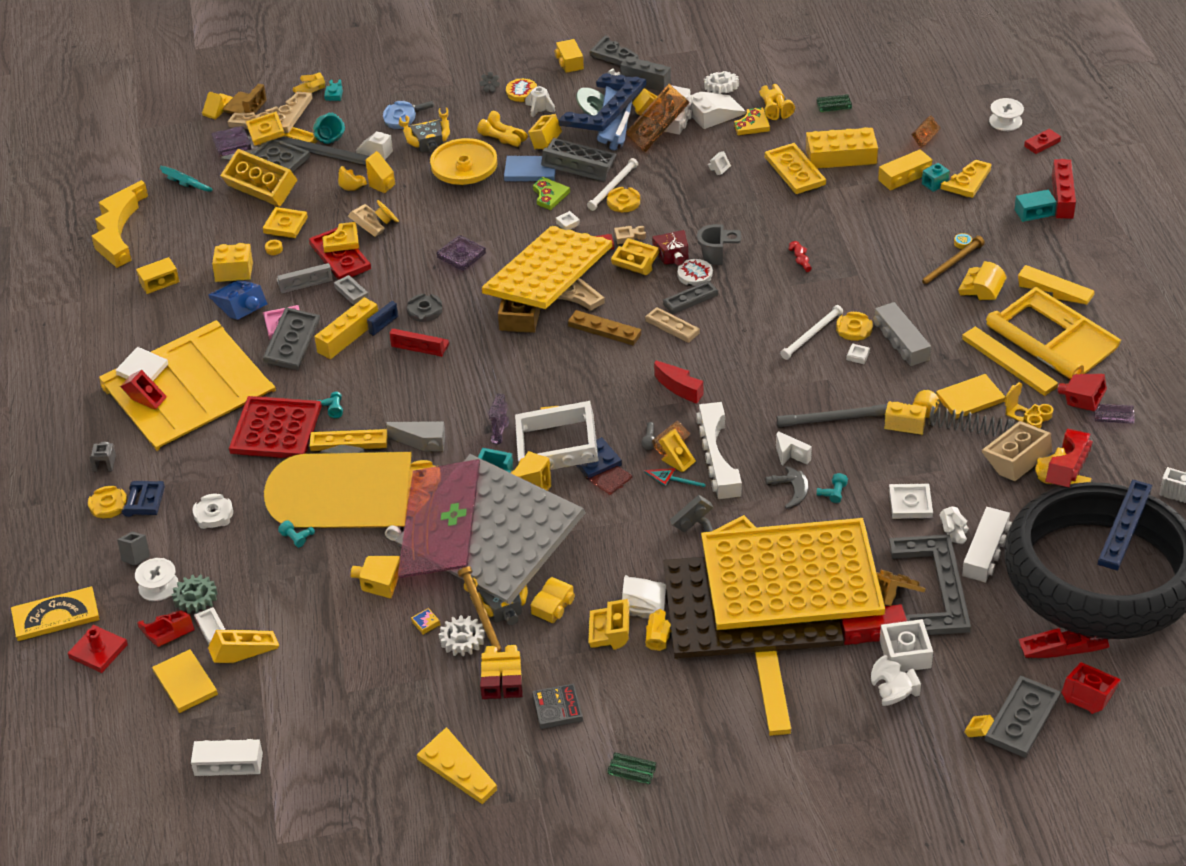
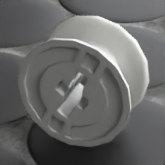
(1006, 114)
(156, 579)

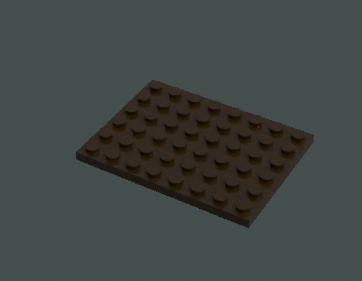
(695, 626)

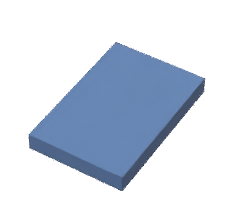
(527, 169)

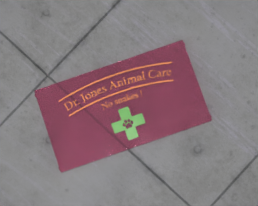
(439, 519)

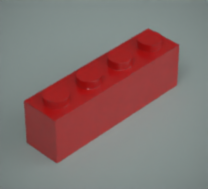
(1063, 188)

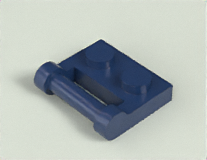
(149, 498)

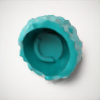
(328, 128)

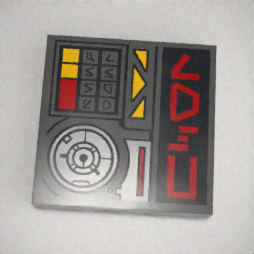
(557, 706)

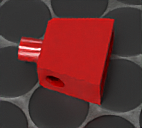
(1084, 390)

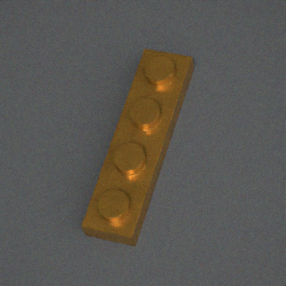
(604, 327)

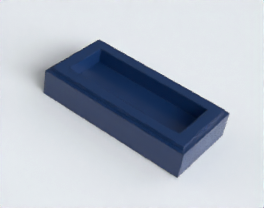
(382, 318)

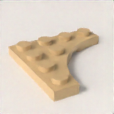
(287, 113)
(583, 294)

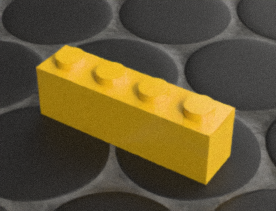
(345, 329)

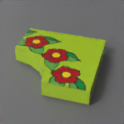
(550, 192)

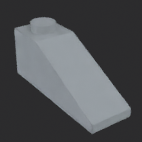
(420, 435)

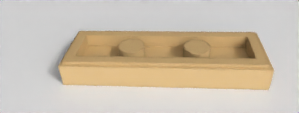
(672, 324)

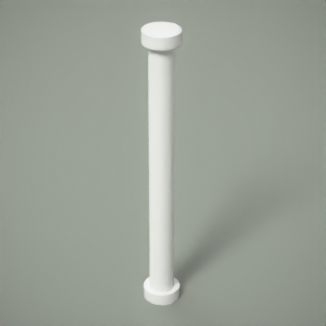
(592, 204)
(836, 311)

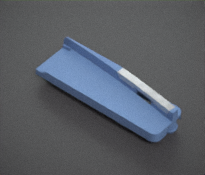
(614, 131)

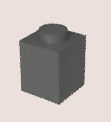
(133, 548)

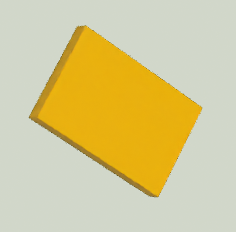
(970, 395)
(185, 681)

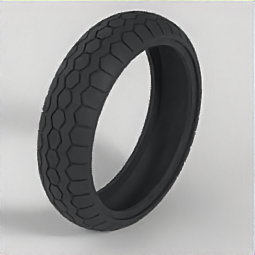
(1084, 610)

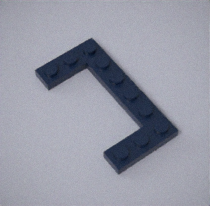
(628, 90)

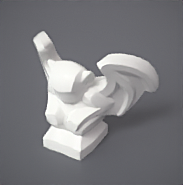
(898, 683)

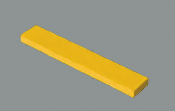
(1010, 361)
(773, 693)

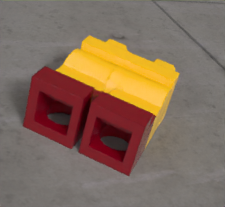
(497, 666)

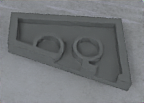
(611, 51)

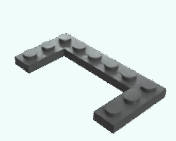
(955, 617)

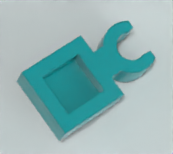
(334, 91)

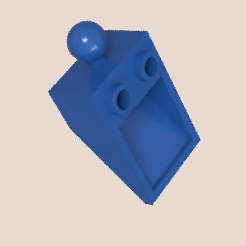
(239, 298)

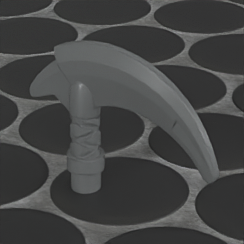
(798, 481)

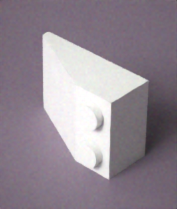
(714, 108)

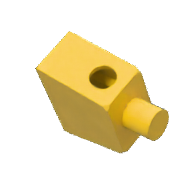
(378, 575)

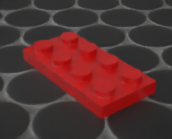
(342, 262)

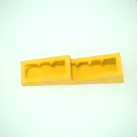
(1061, 289)

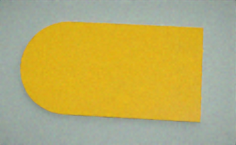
(340, 490)

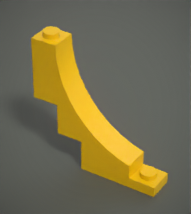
(115, 213)

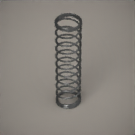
(1010, 423)

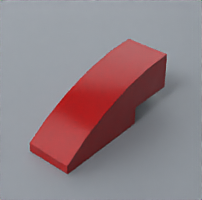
(679, 381)

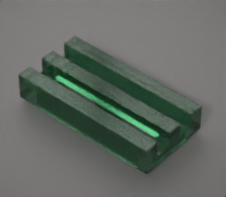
(834, 103)
(633, 765)

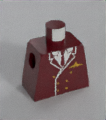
(672, 247)

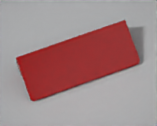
(418, 342)

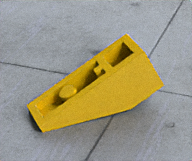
(237, 645)

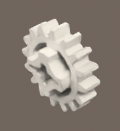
(721, 82)
(461, 635)

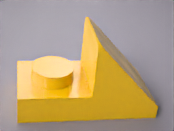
(214, 105)
(677, 452)

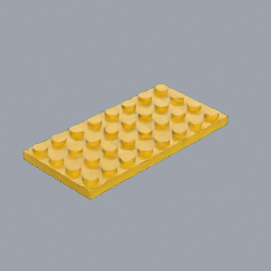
(547, 267)

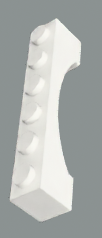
(725, 479)

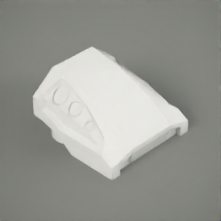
(643, 596)

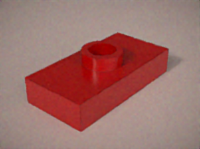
(1042, 141)

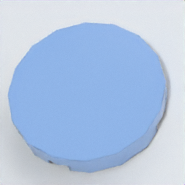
(394, 112)

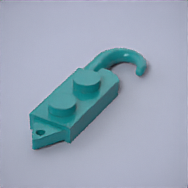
(184, 179)

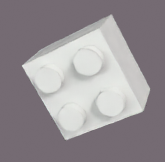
(907, 644)

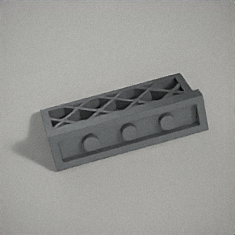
(580, 165)

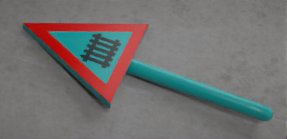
(664, 475)

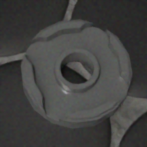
(433, 309)

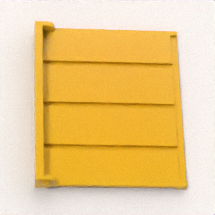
(202, 382)

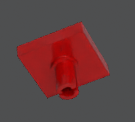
(97, 648)

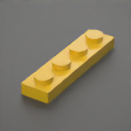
(359, 438)

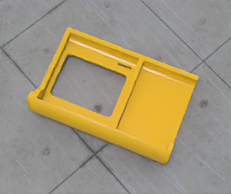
(1070, 352)

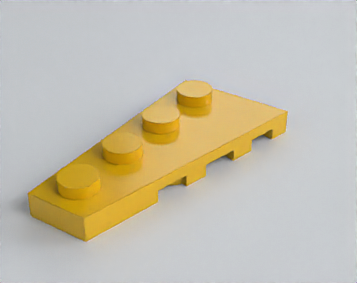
(455, 764)

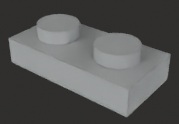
(351, 289)

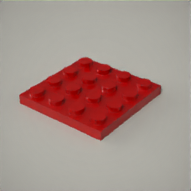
(275, 427)

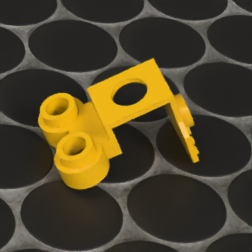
(1032, 416)

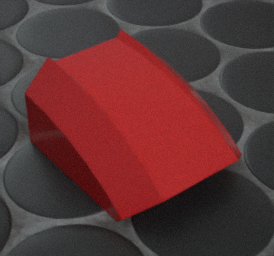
(1089, 687)

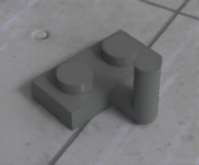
(693, 513)

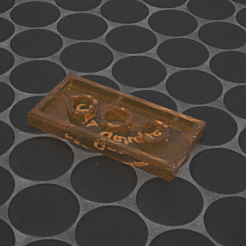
(657, 117)

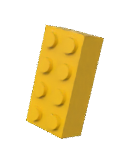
(842, 147)
(259, 177)

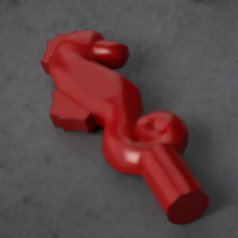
(800, 252)

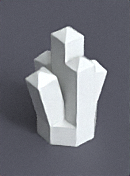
(954, 524)

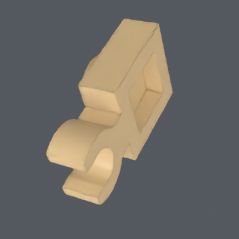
(623, 233)

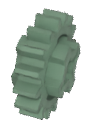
(194, 594)

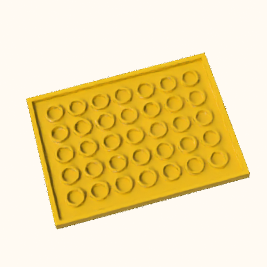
(791, 574)

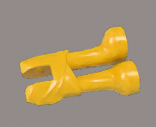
(775, 102)
(506, 134)

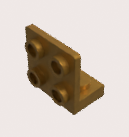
(246, 102)
(889, 583)

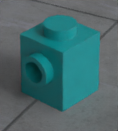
(934, 176)

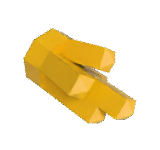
(314, 83)
(657, 631)

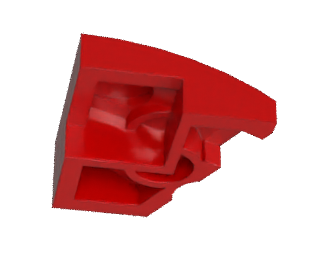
(167, 627)

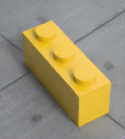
(904, 169)

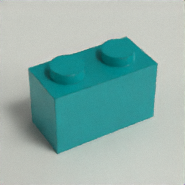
(1035, 205)

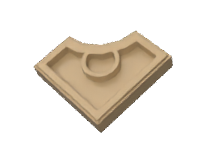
(367, 219)

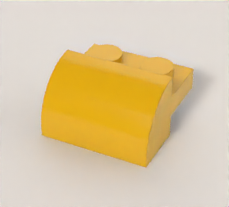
(635, 256)
(983, 281)
(610, 625)

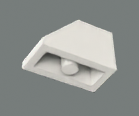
(377, 142)

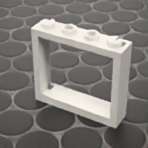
(557, 417)

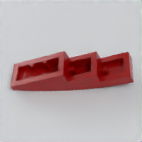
(1058, 643)

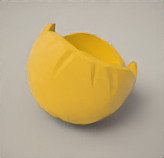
(349, 181)

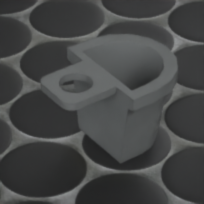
(711, 242)

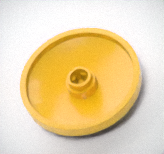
(463, 161)

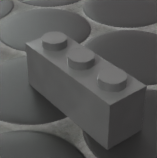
(656, 75)

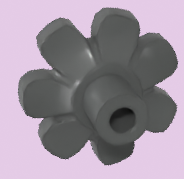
(486, 78)

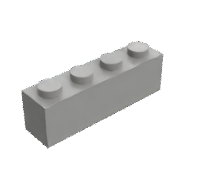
(902, 334)

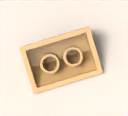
(1018, 450)

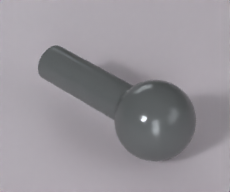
(422, 106)
(647, 440)

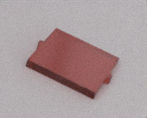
(610, 479)

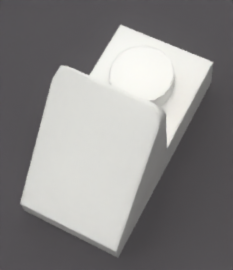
(793, 448)

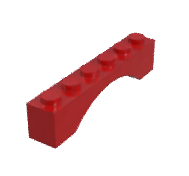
(1066, 468)

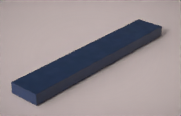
(1124, 525)

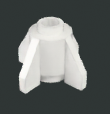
(539, 101)

